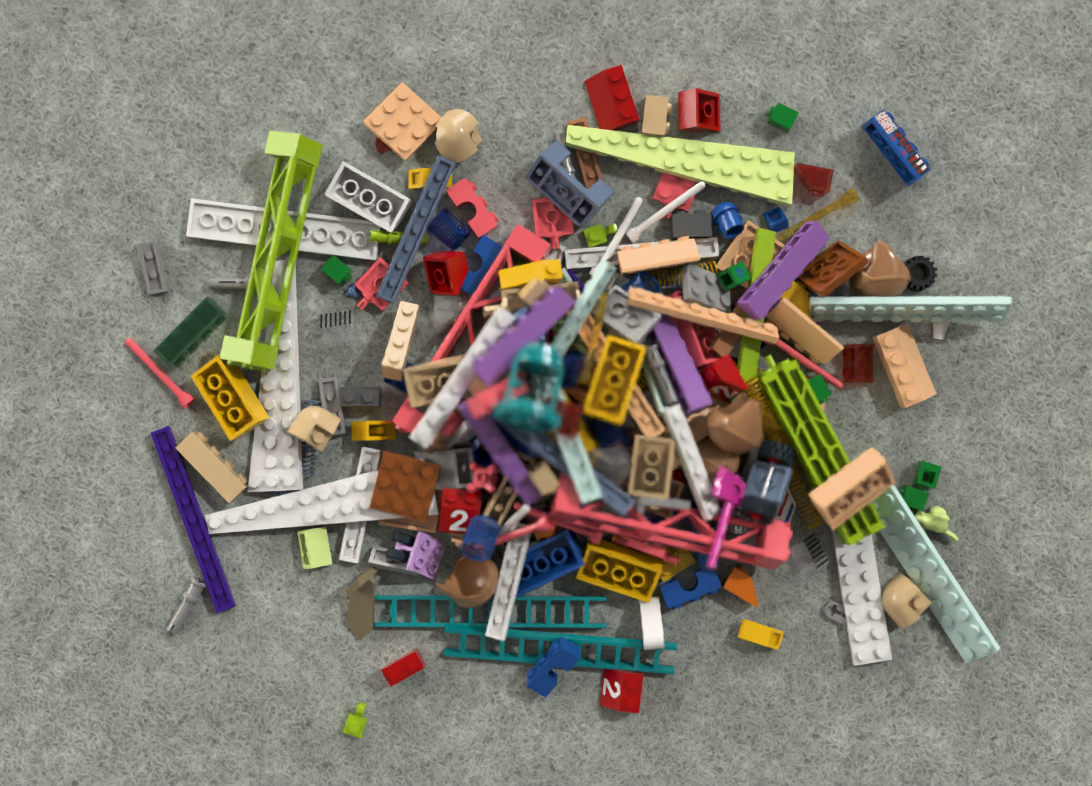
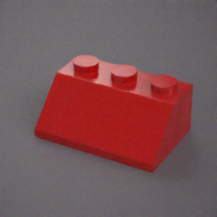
(612, 99)

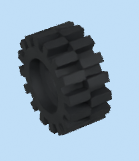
(929, 272)

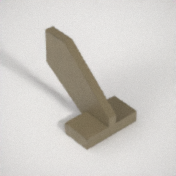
(362, 604)

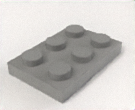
(704, 288)
(627, 320)

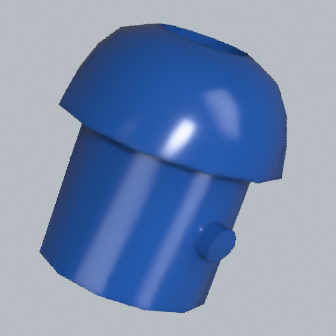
(727, 219)

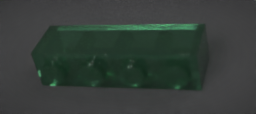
(191, 332)

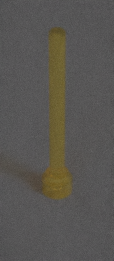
(849, 197)
(585, 376)

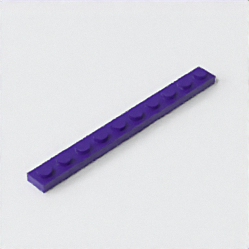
(193, 519)

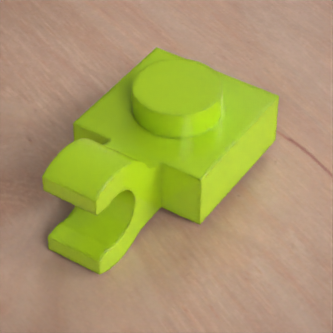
(597, 235)
(356, 722)

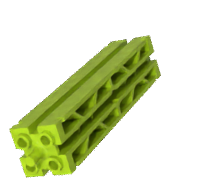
(812, 438)

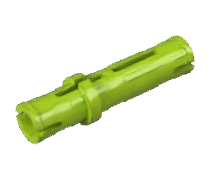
(388, 237)

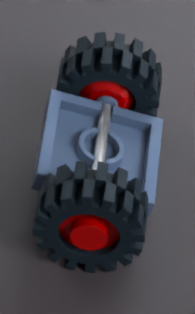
(767, 482)

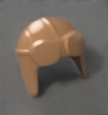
(882, 276)
(736, 426)
(714, 458)
(471, 581)

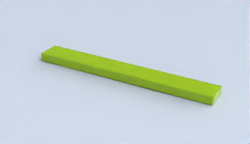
(749, 346)

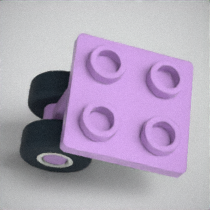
(424, 555)

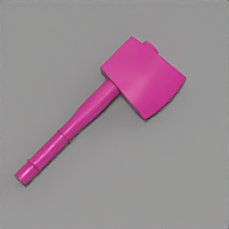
(730, 490)

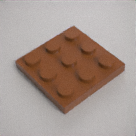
(832, 268)
(405, 486)

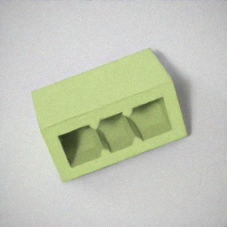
(314, 547)

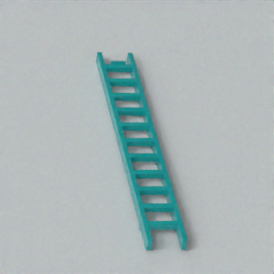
(548, 624)
(547, 636)

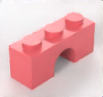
(462, 194)
(485, 401)

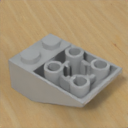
(454, 466)

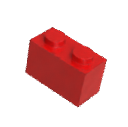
(403, 667)

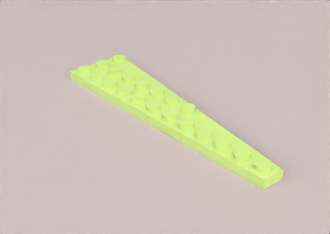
(738, 168)

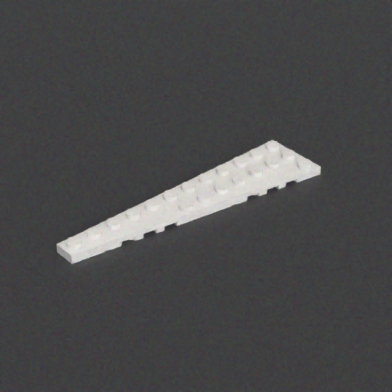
(275, 453)
(324, 504)

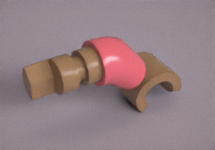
(447, 429)

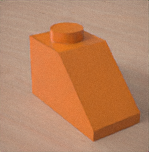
(740, 584)

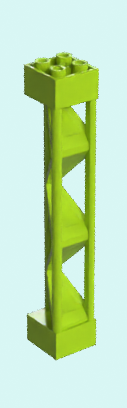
(302, 159)

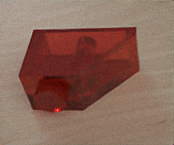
(814, 178)

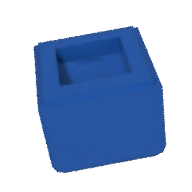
(776, 220)

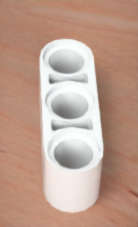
(651, 624)

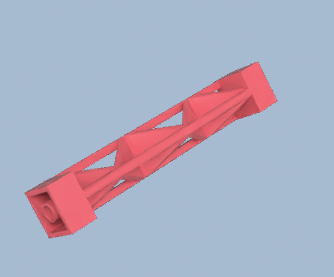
(520, 242)
(770, 540)

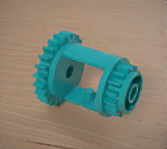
(528, 414)

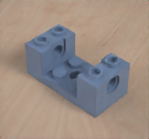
(550, 176)

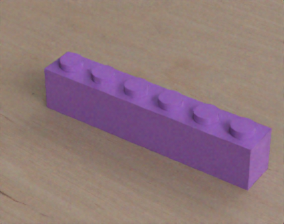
(783, 270)
(527, 331)
(679, 366)
(503, 454)

